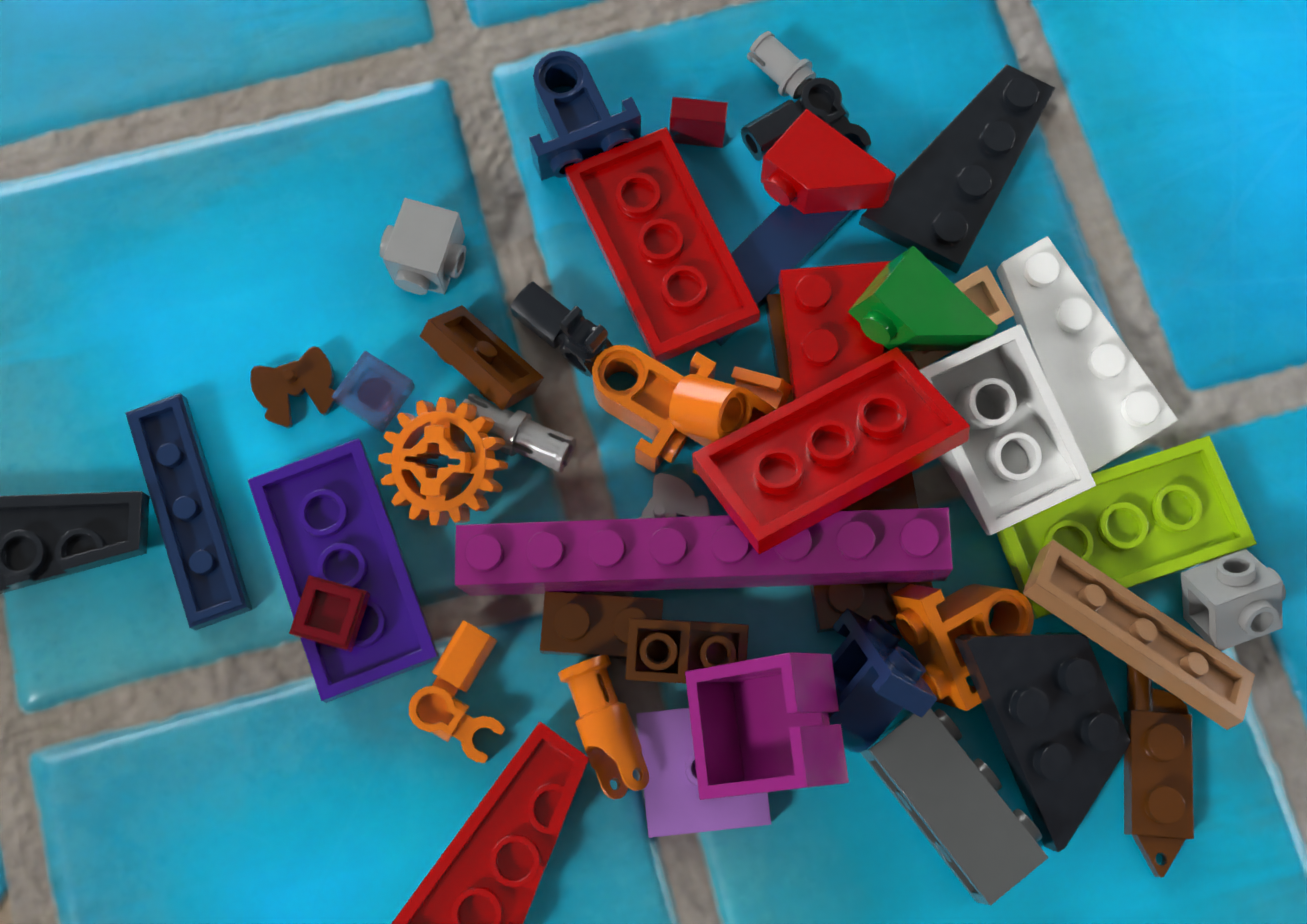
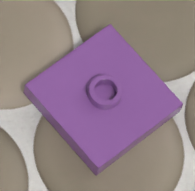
(672, 788)

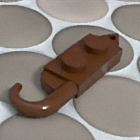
(1157, 771)

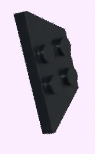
(1050, 721)

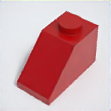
(823, 170)

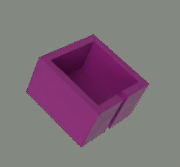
(765, 725)

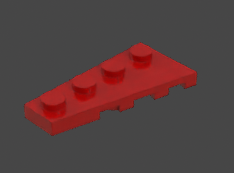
(818, 329)
(506, 842)

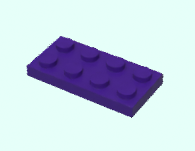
(333, 524)

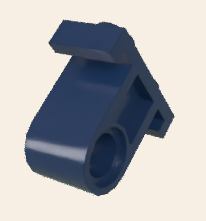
(577, 118)
(874, 680)

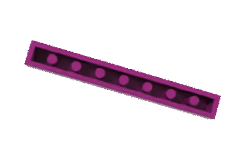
(700, 553)

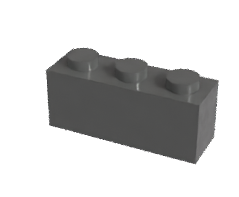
(956, 804)

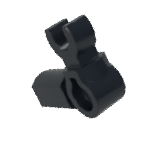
(818, 96)
(557, 326)

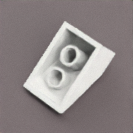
(1018, 440)

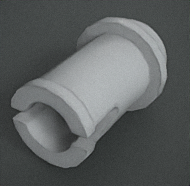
(781, 65)

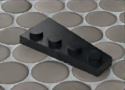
(959, 176)
(68, 534)

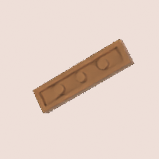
(1140, 635)

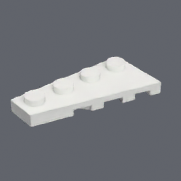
(1086, 363)

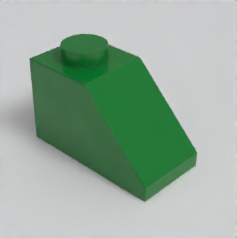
(919, 309)

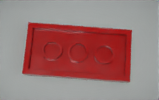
(662, 245)
(829, 449)

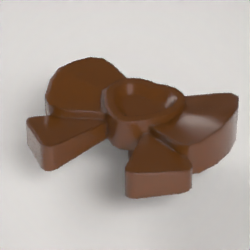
(309, 374)

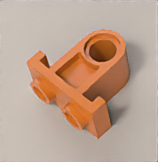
(647, 402)
(712, 409)
(934, 622)

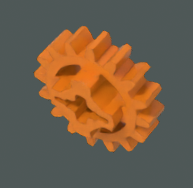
(441, 487)

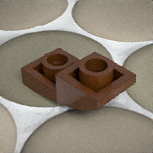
(668, 648)

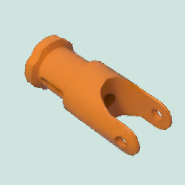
(605, 727)

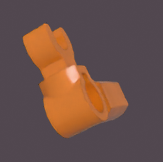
(436, 707)

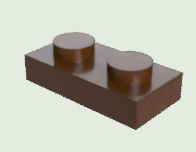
(481, 357)
(592, 623)

